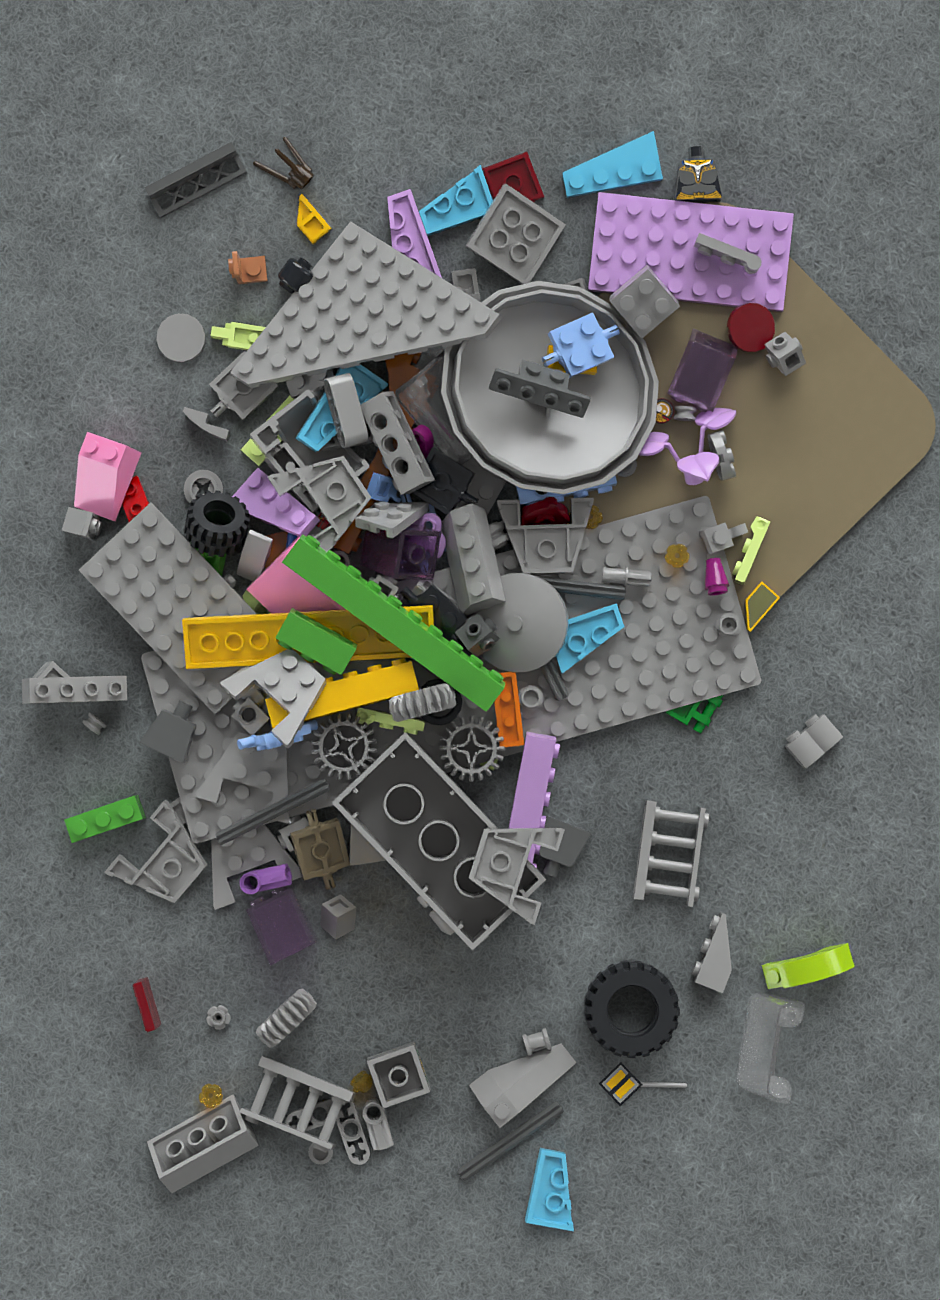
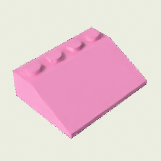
(283, 589)

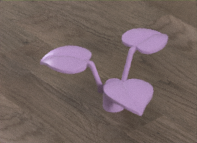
(699, 466)

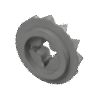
(202, 477)

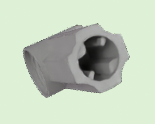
(377, 1126)

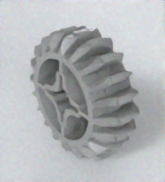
(422, 702)
(471, 731)
(324, 756)
(286, 1018)

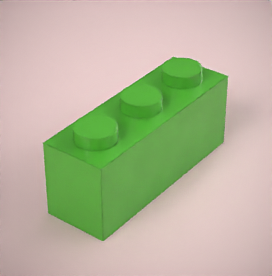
(316, 642)
(105, 818)

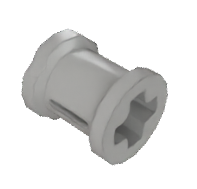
(536, 1041)

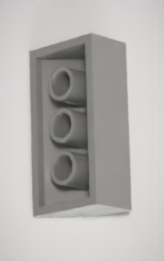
(472, 559)
(201, 1144)

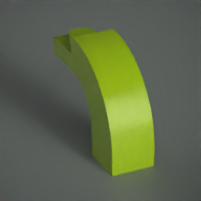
(808, 968)

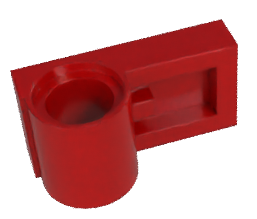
(135, 499)

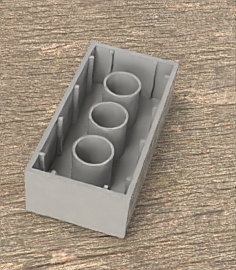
(429, 836)

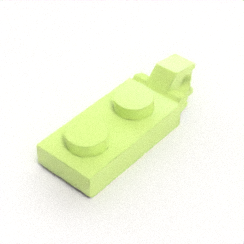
(237, 335)
(751, 548)
(386, 720)

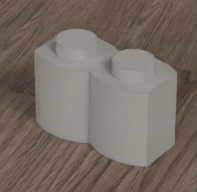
(813, 740)

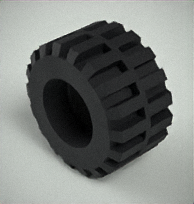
(216, 538)

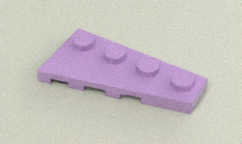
(408, 231)
(272, 509)

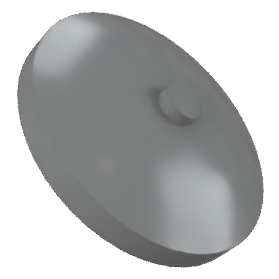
(529, 624)

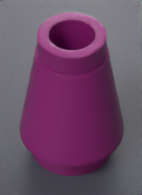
(715, 577)

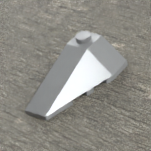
(513, 1086)

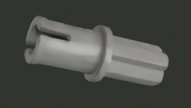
(626, 576)

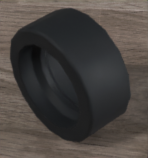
(454, 711)

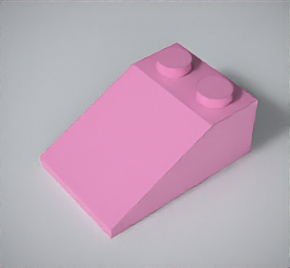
(103, 475)

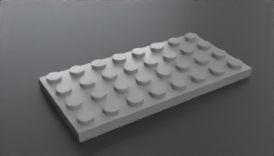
(156, 583)

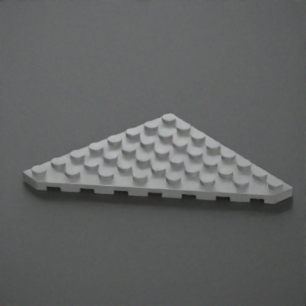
(360, 309)

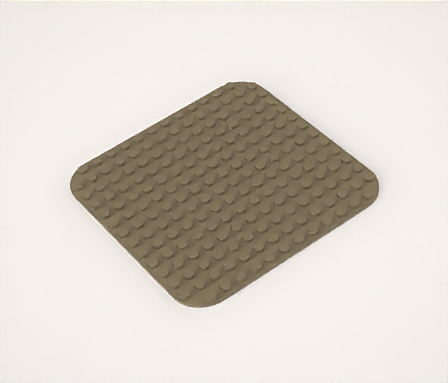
(804, 444)

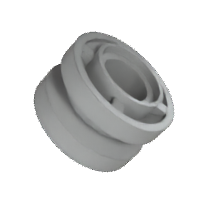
(498, 536)

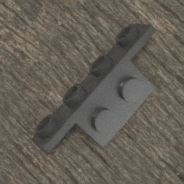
(541, 387)

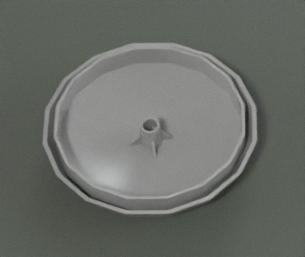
(535, 443)

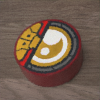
(665, 411)

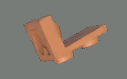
(248, 269)

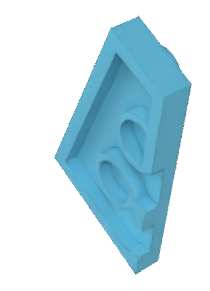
(458, 205)
(587, 633)
(549, 1194)

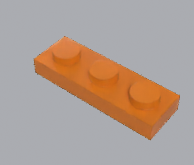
(508, 712)

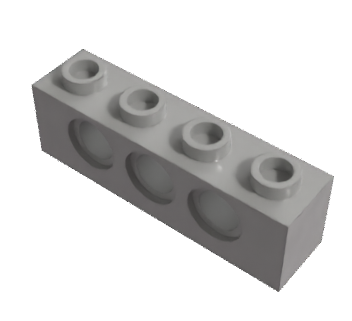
(408, 449)
(74, 689)

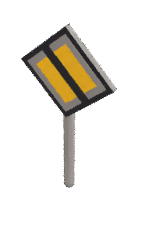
(623, 1084)

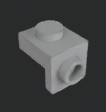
(295, 824)

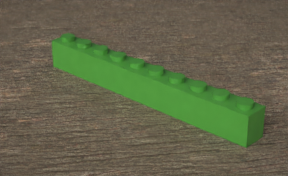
(394, 622)

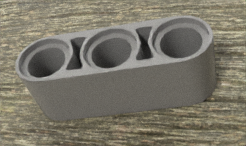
(346, 410)

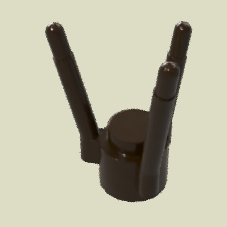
(299, 174)

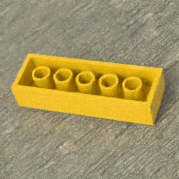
(356, 690)

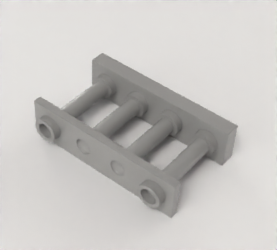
(650, 838)
(294, 1078)

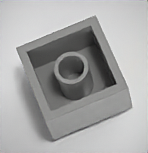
(644, 301)
(398, 1074)

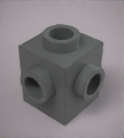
(478, 634)

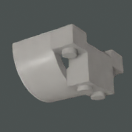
(292, 452)

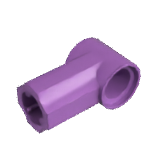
(267, 878)

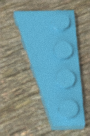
(619, 168)
(320, 426)

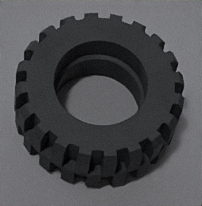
(631, 1043)

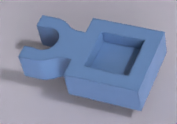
(382, 488)

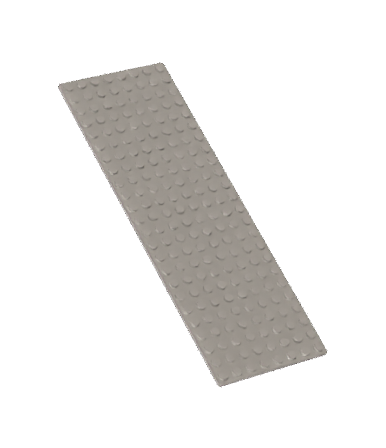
(652, 665)

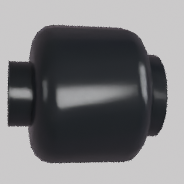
(295, 274)

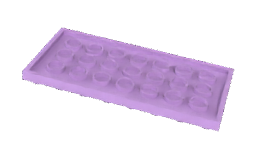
(662, 235)

